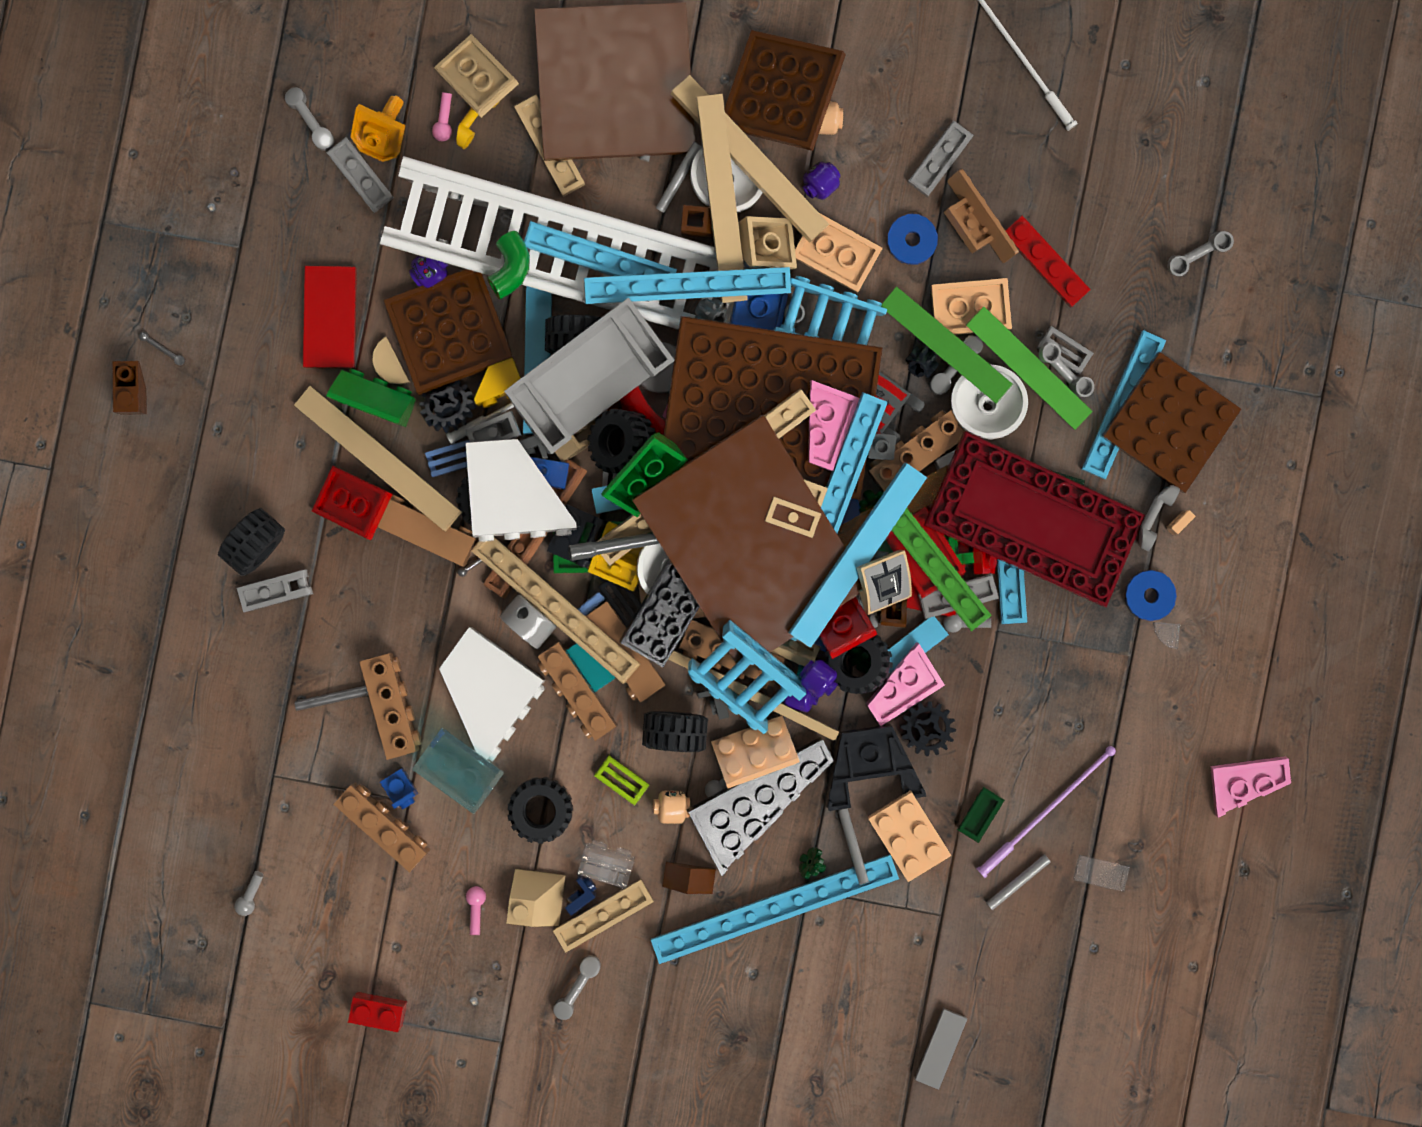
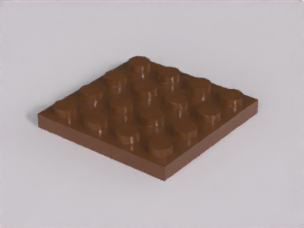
(783, 89)
(448, 330)
(1171, 422)

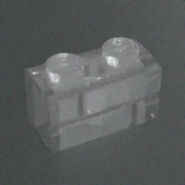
(606, 864)

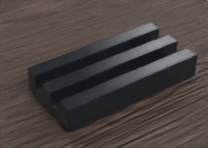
(602, 588)

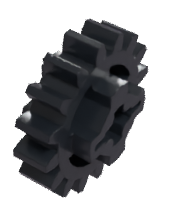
(447, 406)
(923, 739)

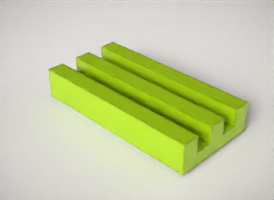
(604, 767)

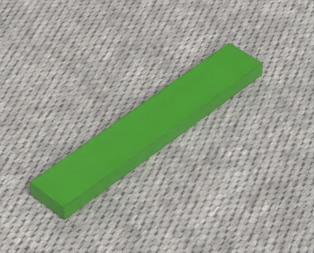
(947, 345)
(1028, 368)
(940, 571)

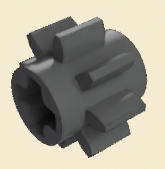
(711, 310)

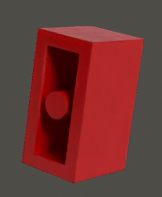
(377, 1012)

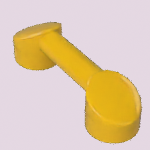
(464, 134)

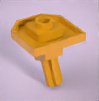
(378, 132)

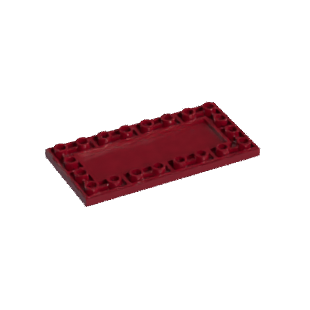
(1034, 519)

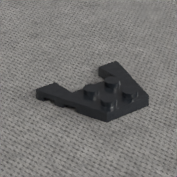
(870, 755)

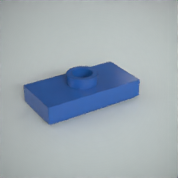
(553, 472)

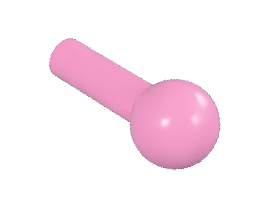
(442, 130)
(475, 897)

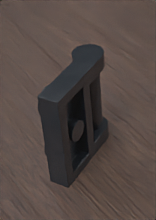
(559, 544)

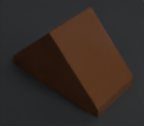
(894, 615)
(689, 878)

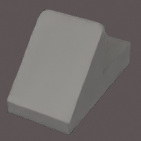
(498, 428)

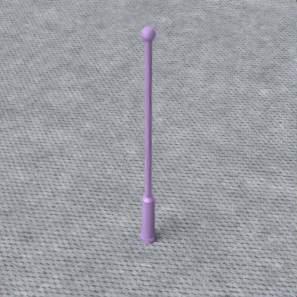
(1000, 854)

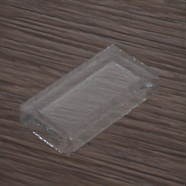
(1101, 873)

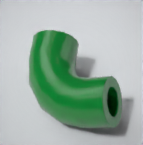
(515, 265)

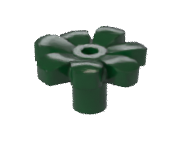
(870, 500)
(861, 658)
(812, 863)

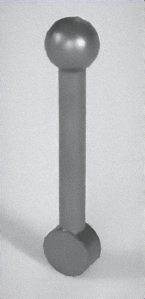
(178, 359)
(462, 571)

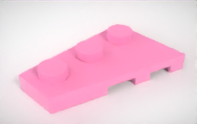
(828, 423)
(906, 686)
(1245, 781)

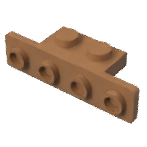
(976, 221)

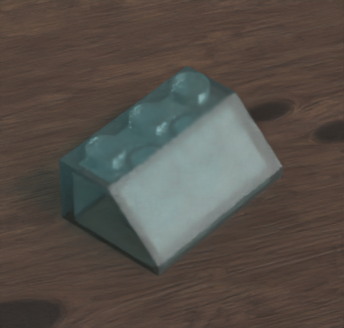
(458, 771)

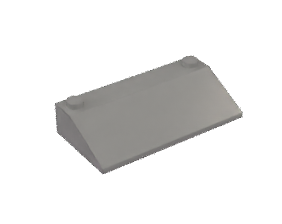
(588, 375)

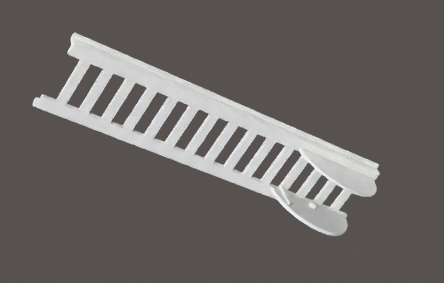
(497, 196)

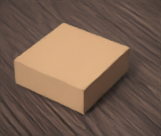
(1180, 522)

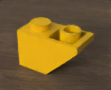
(496, 381)

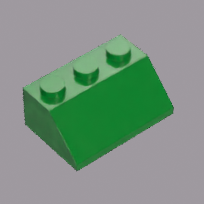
(372, 397)
(648, 466)

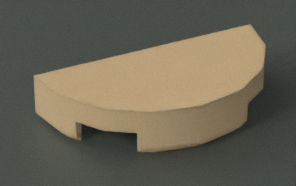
(387, 363)

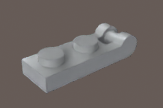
(273, 591)

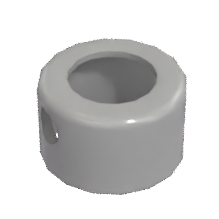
(527, 621)

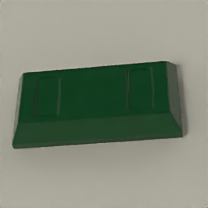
(980, 814)

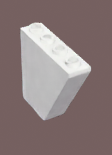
(511, 494)
(489, 690)

